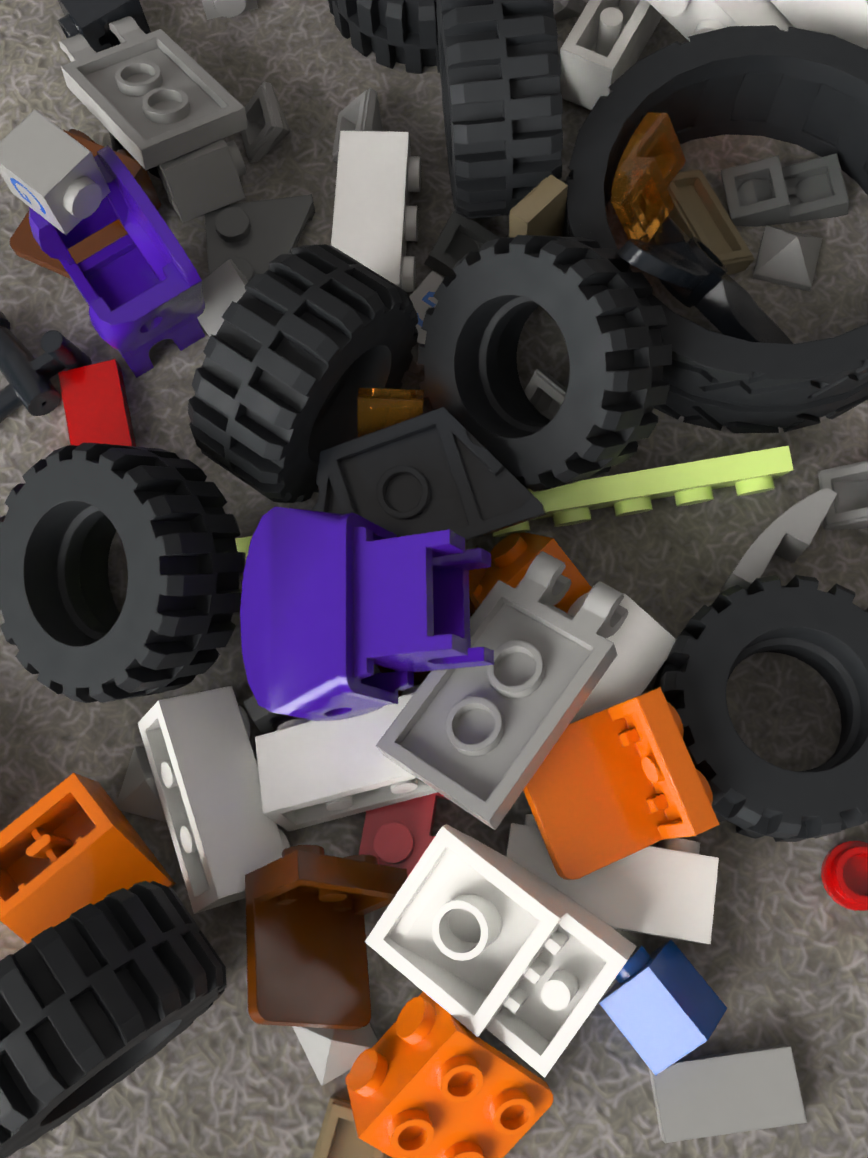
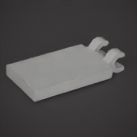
(150, 94)
(491, 726)

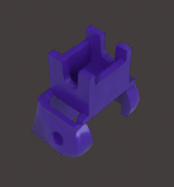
(140, 283)
(345, 594)

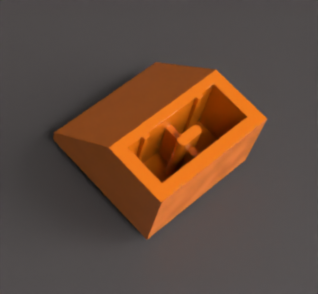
(67, 855)

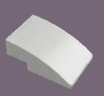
(499, 947)

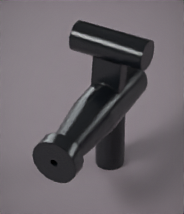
(29, 376)

